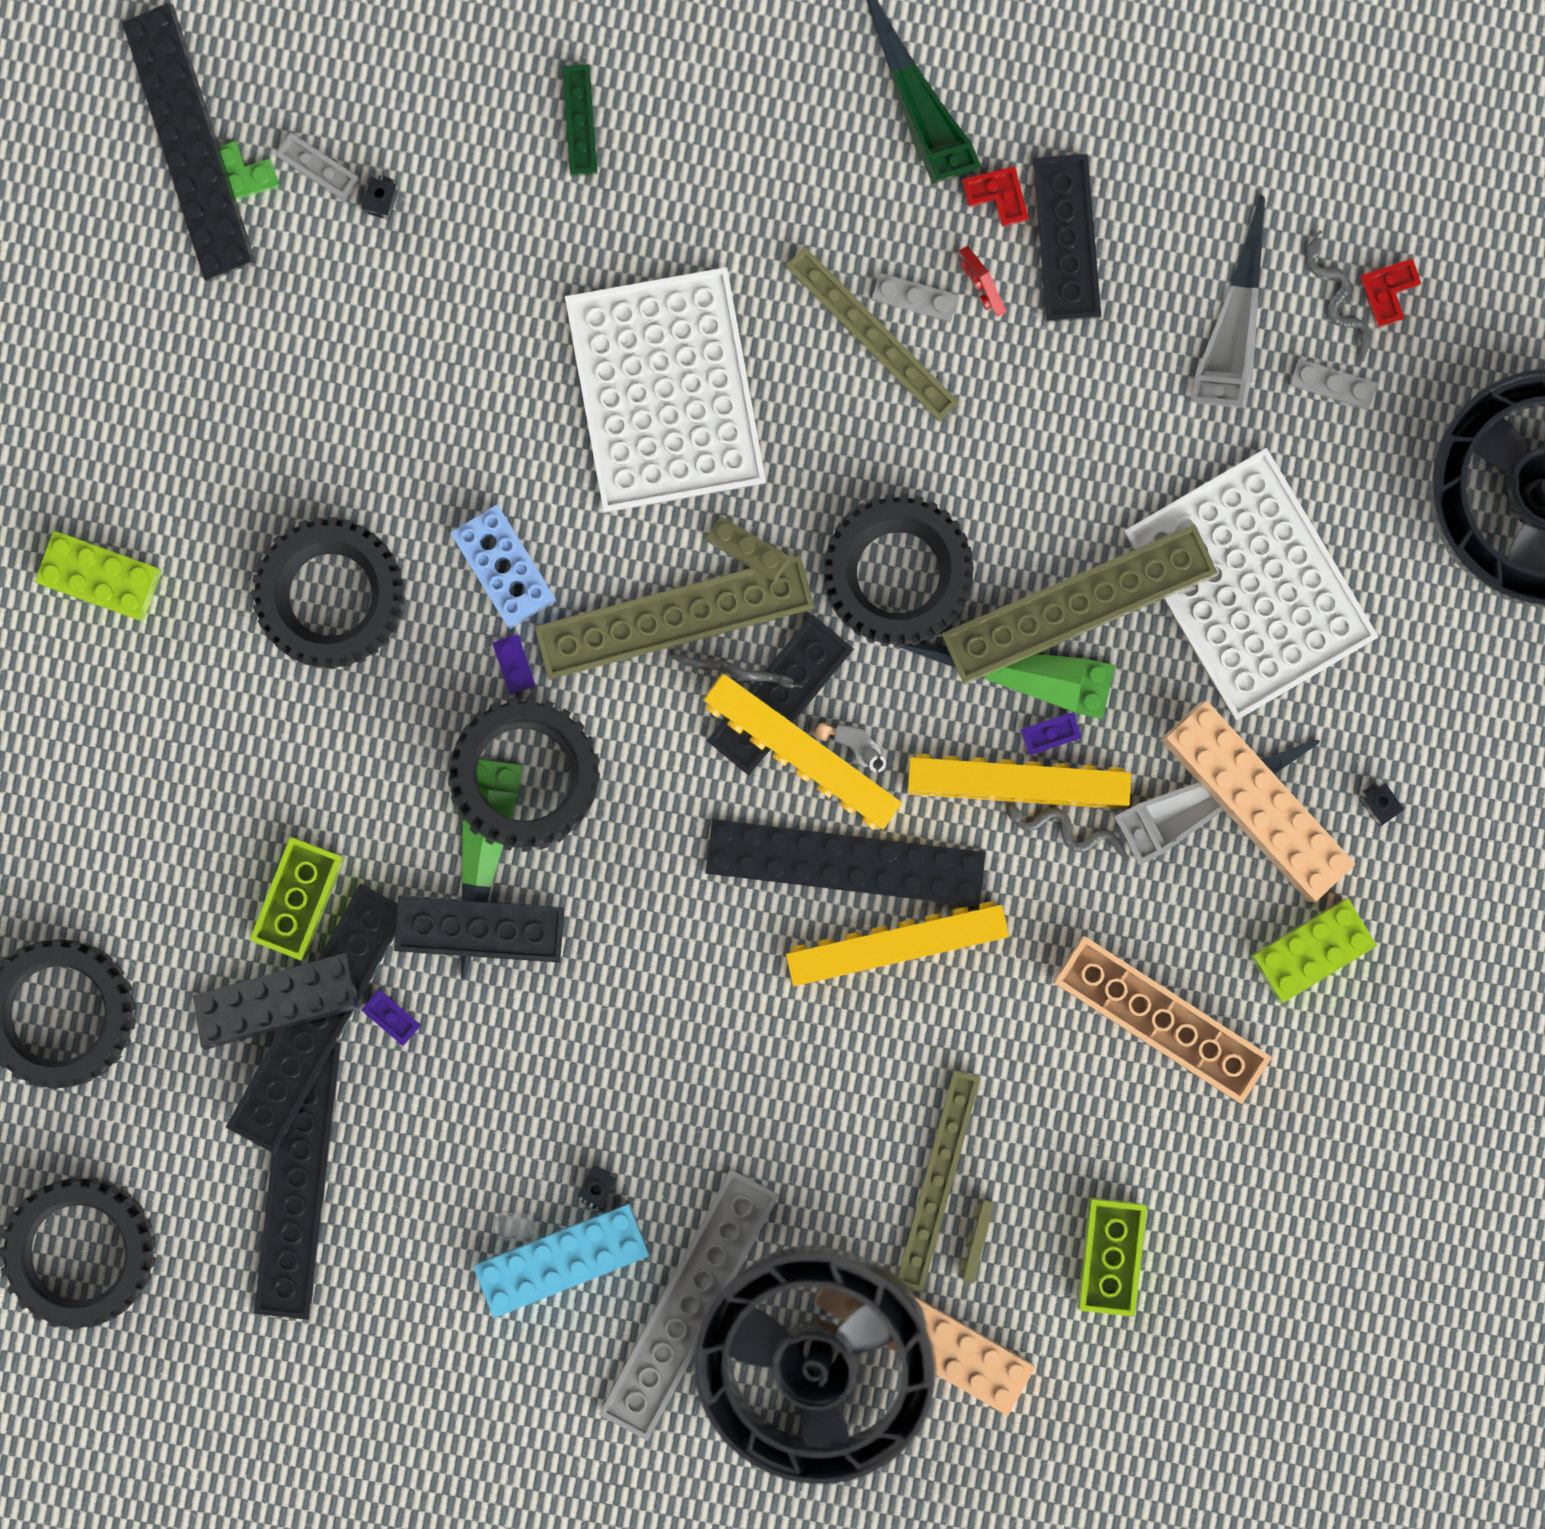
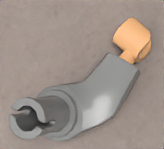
(862, 746)

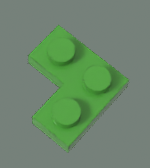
(247, 179)

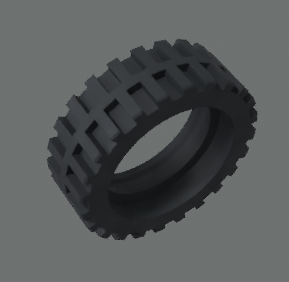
(536, 717)
(117, 1021)
(18, 1253)

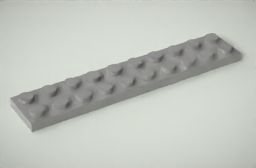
(674, 1326)

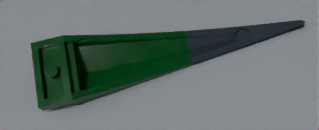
(934, 132)

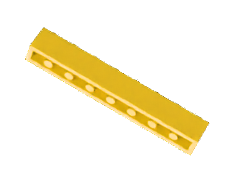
(802, 751)
(1019, 782)
(897, 945)

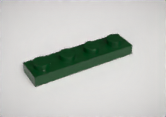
(580, 120)

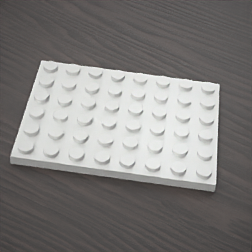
(665, 390)
(1277, 597)

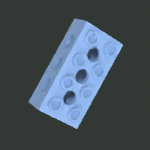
(484, 564)

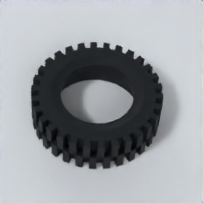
(898, 516)
(282, 564)

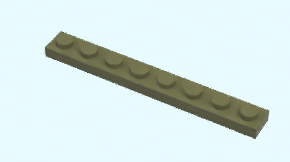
(872, 334)
(938, 1180)

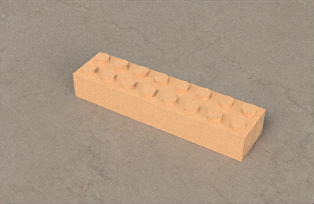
(1257, 801)
(1162, 1019)
(960, 1352)

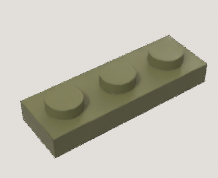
(748, 549)
(976, 1240)

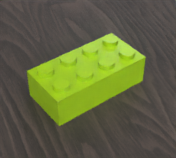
(98, 576)
(297, 898)
(1313, 950)
(1112, 1257)

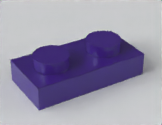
(514, 664)
(1050, 733)
(391, 1017)

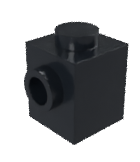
(380, 197)
(1381, 803)
(597, 1187)

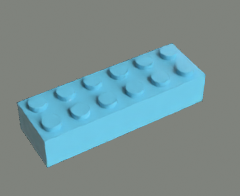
(561, 1260)

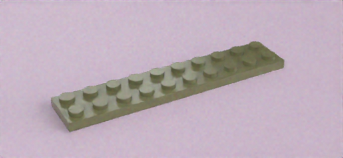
(1079, 604)
(671, 619)

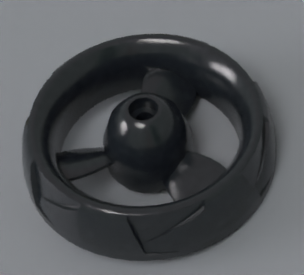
(1483, 429)
(814, 1365)

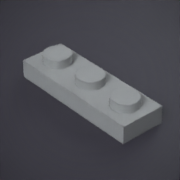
(317, 166)
(914, 297)
(1333, 384)

